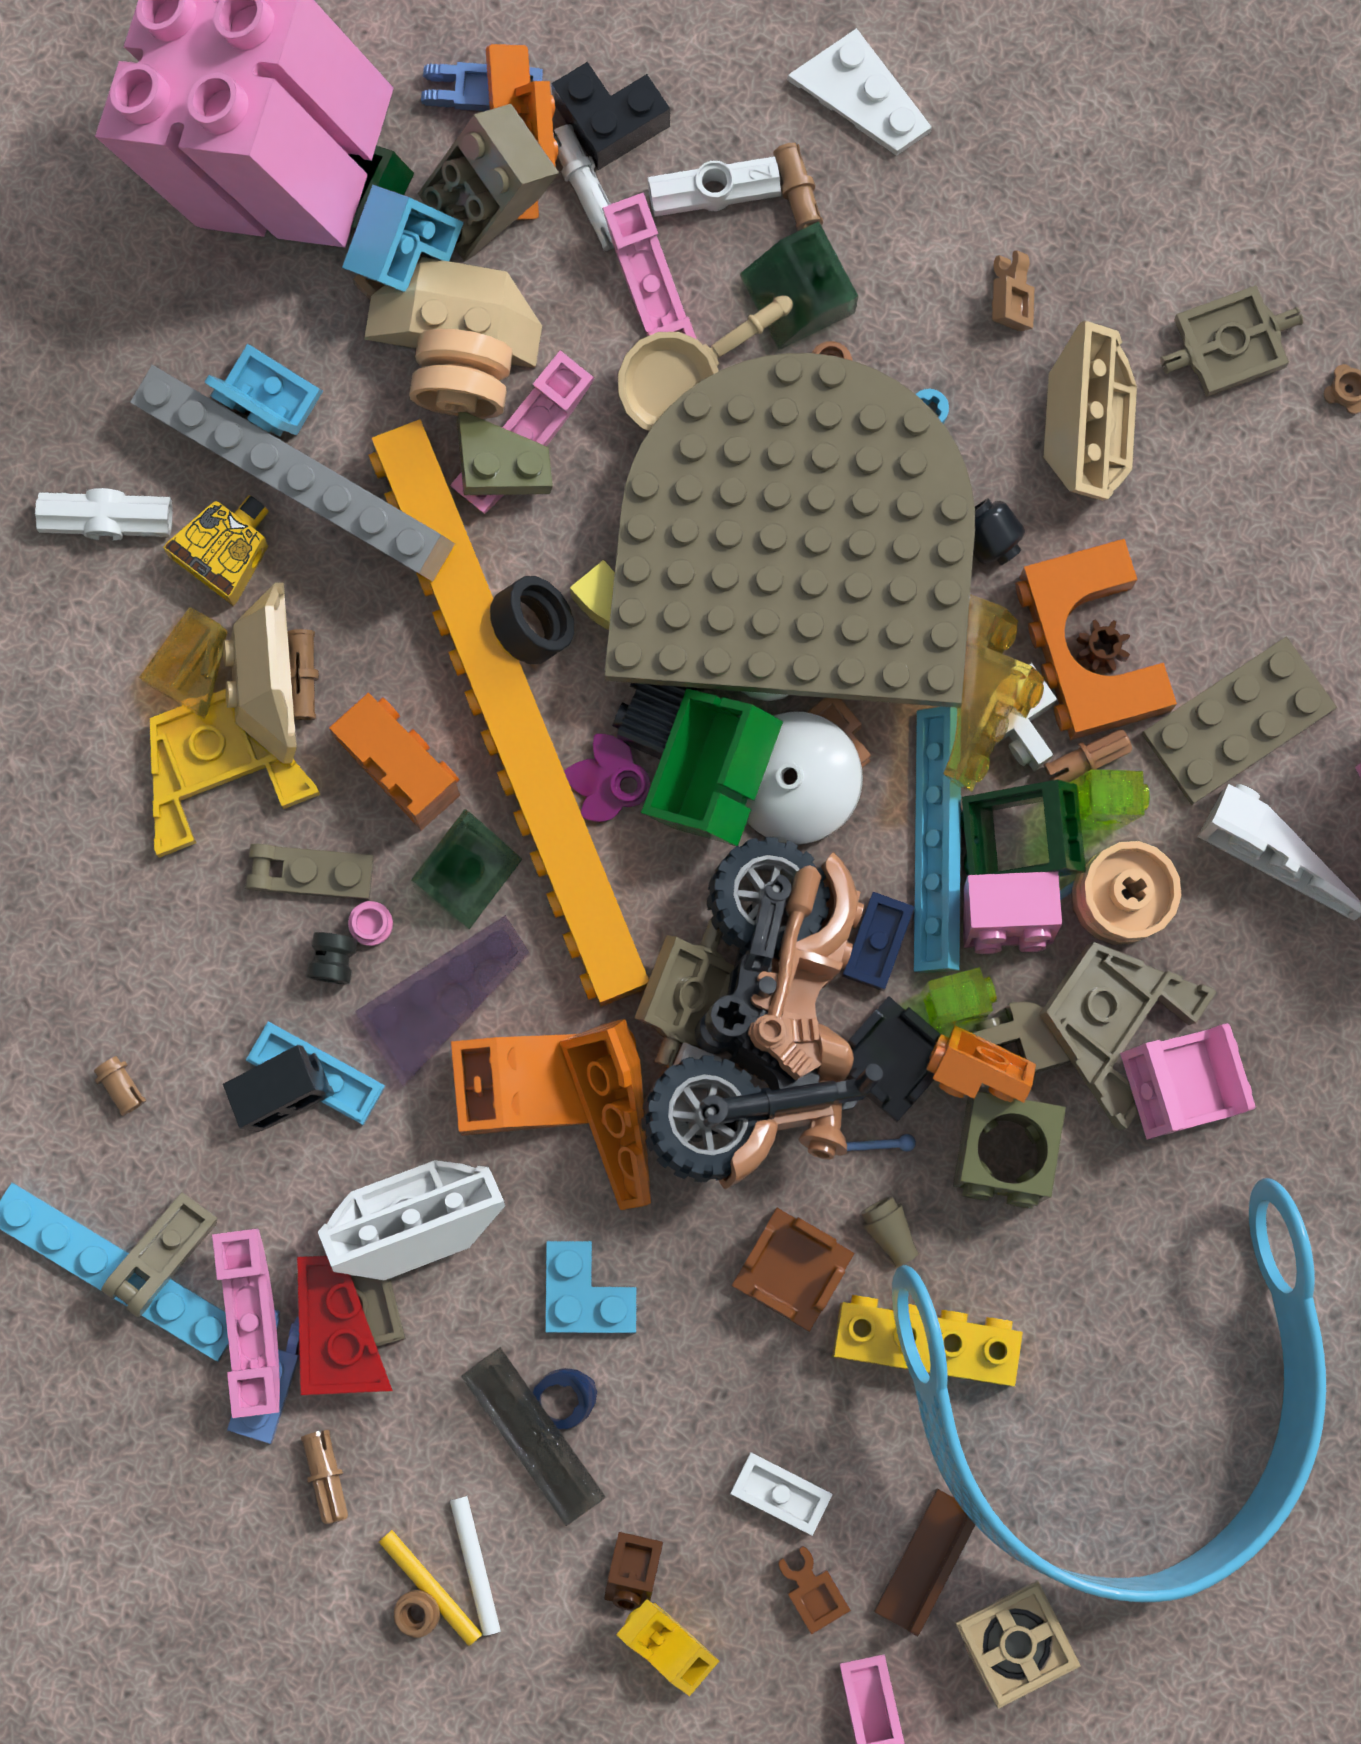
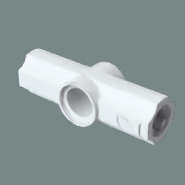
(742, 183)
(104, 514)

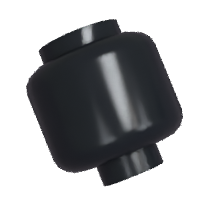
(996, 532)

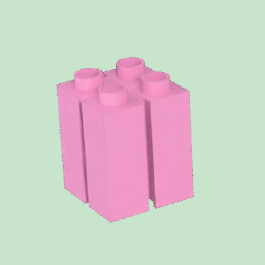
(247, 115)

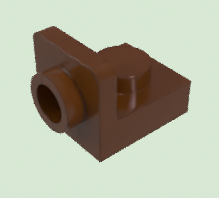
(632, 1571)

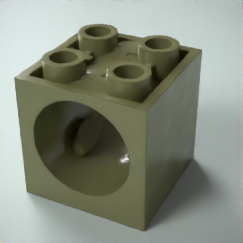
(1043, 1127)

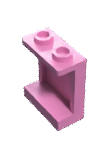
(1187, 1081)

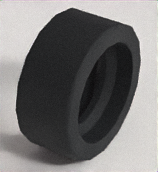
(514, 630)

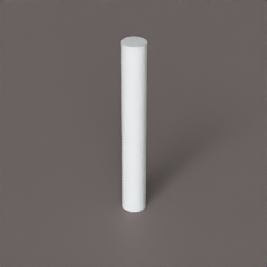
(475, 1566)

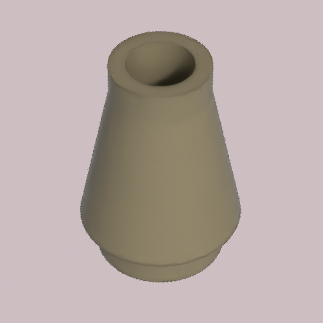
(890, 1229)

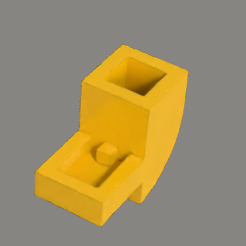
(667, 1646)

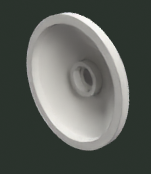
(825, 785)

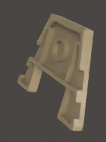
(1101, 1010)

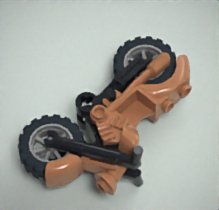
(766, 1021)

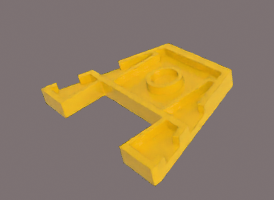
(203, 753)

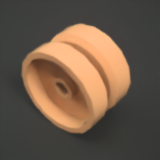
(461, 373)
(1152, 890)

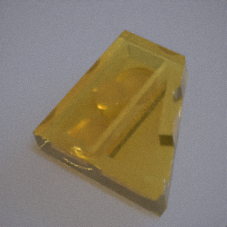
(188, 662)

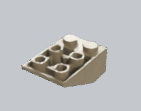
(489, 177)

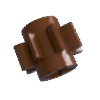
(1107, 635)

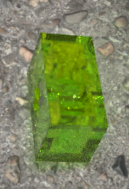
(1111, 798)
(958, 999)

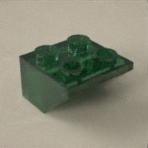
(807, 273)

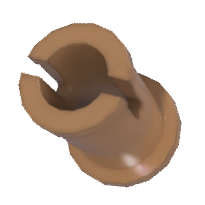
(119, 1085)

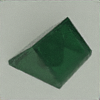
(466, 869)

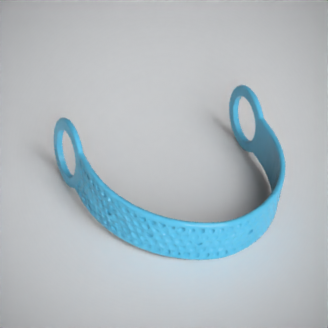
(1279, 1485)

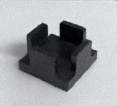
(902, 1048)

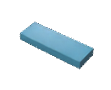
(353, 1090)

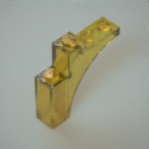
(991, 691)

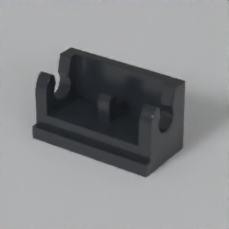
(277, 1089)

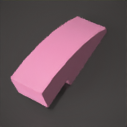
(871, 1701)

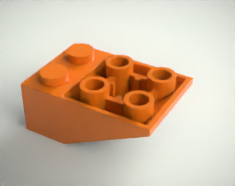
(514, 1085)

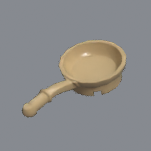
(671, 363)

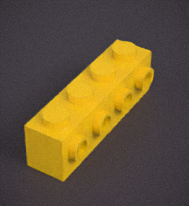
(972, 1350)

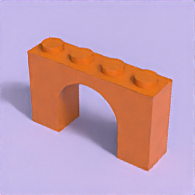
(1086, 699)

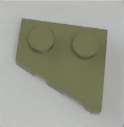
(500, 460)

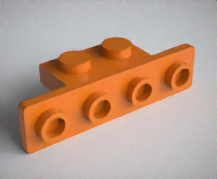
(510, 84)

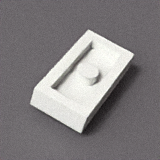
(781, 1493)

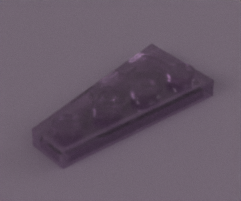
(432, 1004)

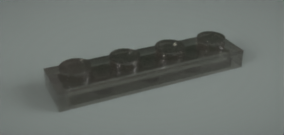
(533, 1436)

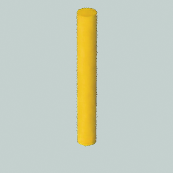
(425, 1582)

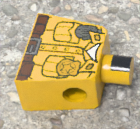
(222, 547)

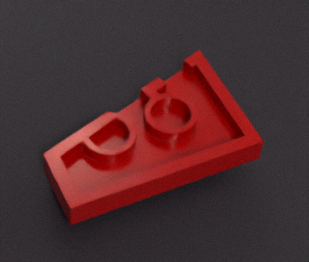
(334, 1334)

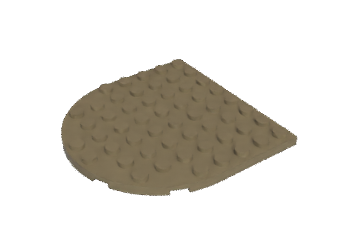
(796, 539)

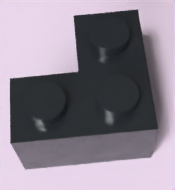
(606, 122)

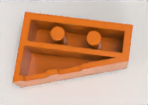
(396, 759)

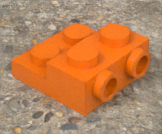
(968, 1060)

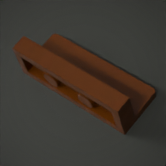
(926, 1564)

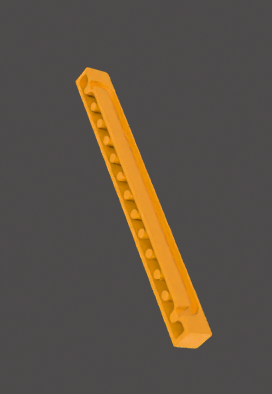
(513, 725)

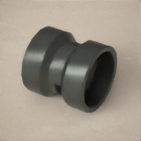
(331, 958)

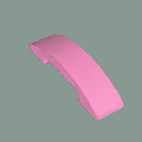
(645, 267)
(542, 412)
(250, 1323)

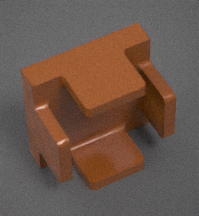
(793, 1269)

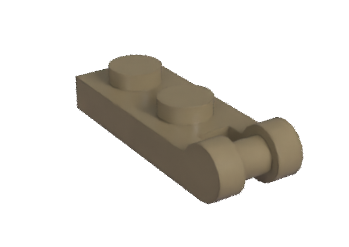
(311, 872)
(160, 1253)

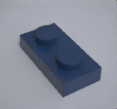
(878, 941)

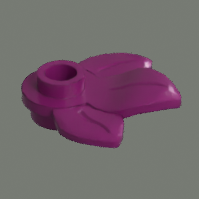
(601, 779)

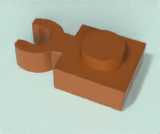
(816, 1596)

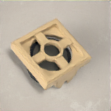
(1017, 1644)

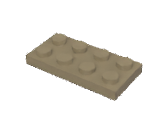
(1239, 720)

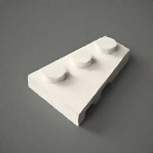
(864, 92)

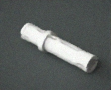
(579, 171)

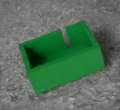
(712, 766)

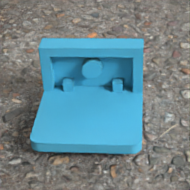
(267, 389)

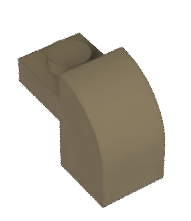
(1029, 1033)

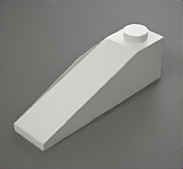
(1263, 840)

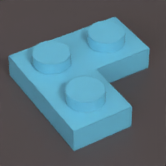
(572, 1300)

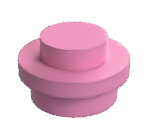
(370, 923)

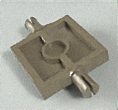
(1231, 340)
(683, 989)

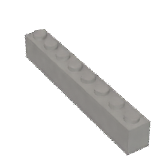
(293, 473)

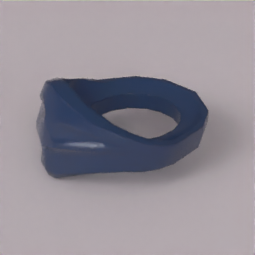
(581, 1384)

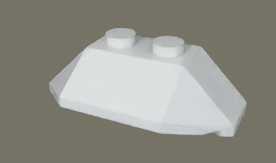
(410, 1219)

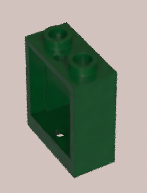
(1061, 822)

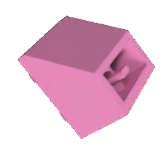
(1011, 911)

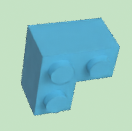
(395, 234)

